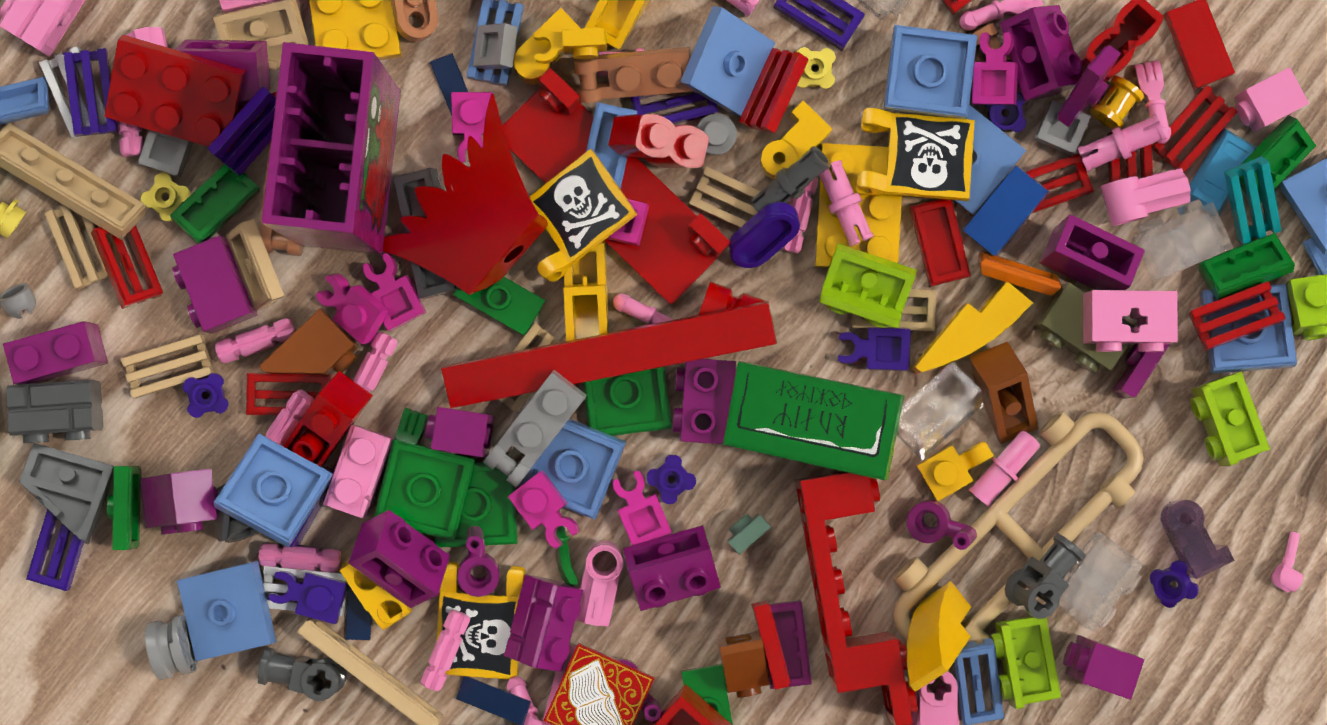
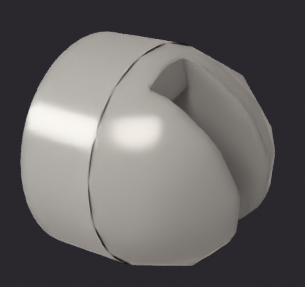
(17, 299)

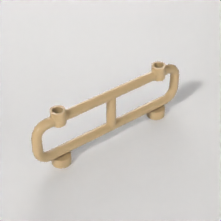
(1062, 436)

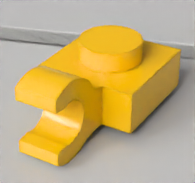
(583, 43)
(948, 471)

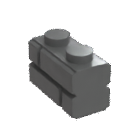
(54, 408)

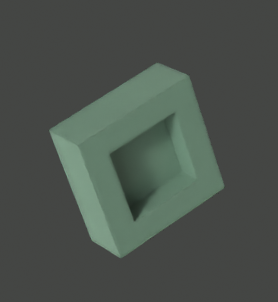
(747, 531)

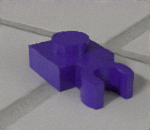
(885, 349)
(316, 597)

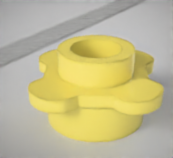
(823, 76)
(162, 185)
(10, 217)

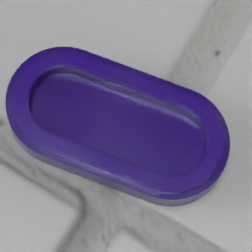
(764, 235)

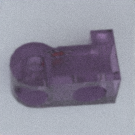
(1190, 540)

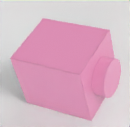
(1270, 100)

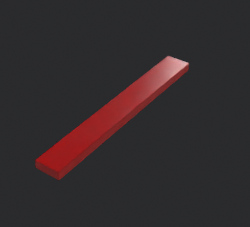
(611, 354)

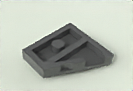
(68, 487)

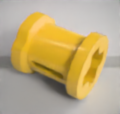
(1117, 102)

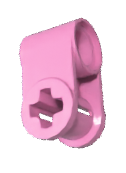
(937, 707)

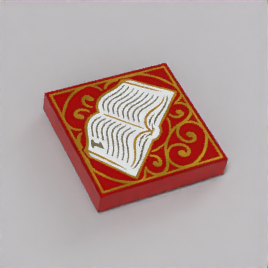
(598, 691)

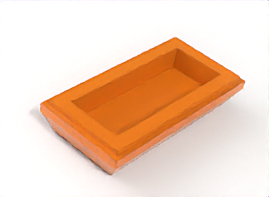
(1018, 274)

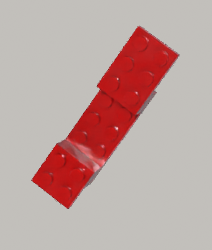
(863, 659)

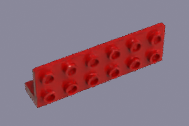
(675, 242)

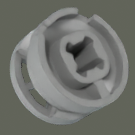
(169, 648)

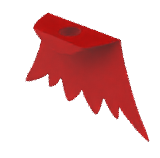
(480, 226)

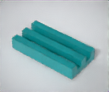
(1268, 199)

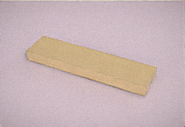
(68, 182)
(370, 673)

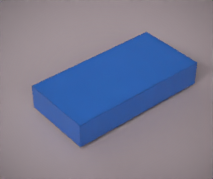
(1006, 210)

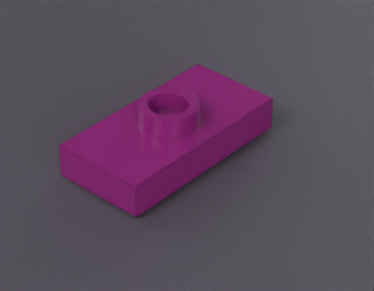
(1089, 86)
(1138, 371)
(792, 637)

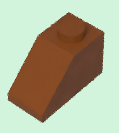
(314, 348)
(1004, 391)
(743, 664)

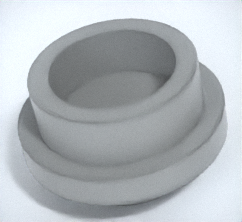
(720, 131)

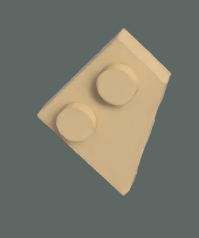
(269, 22)

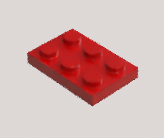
(172, 91)

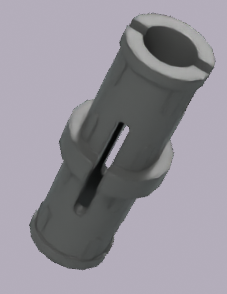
(792, 181)

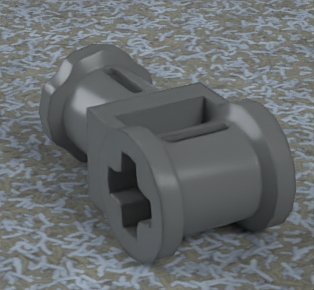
(1044, 578)
(301, 674)

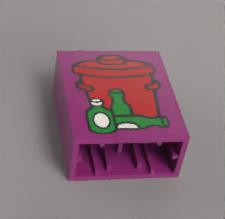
(331, 148)

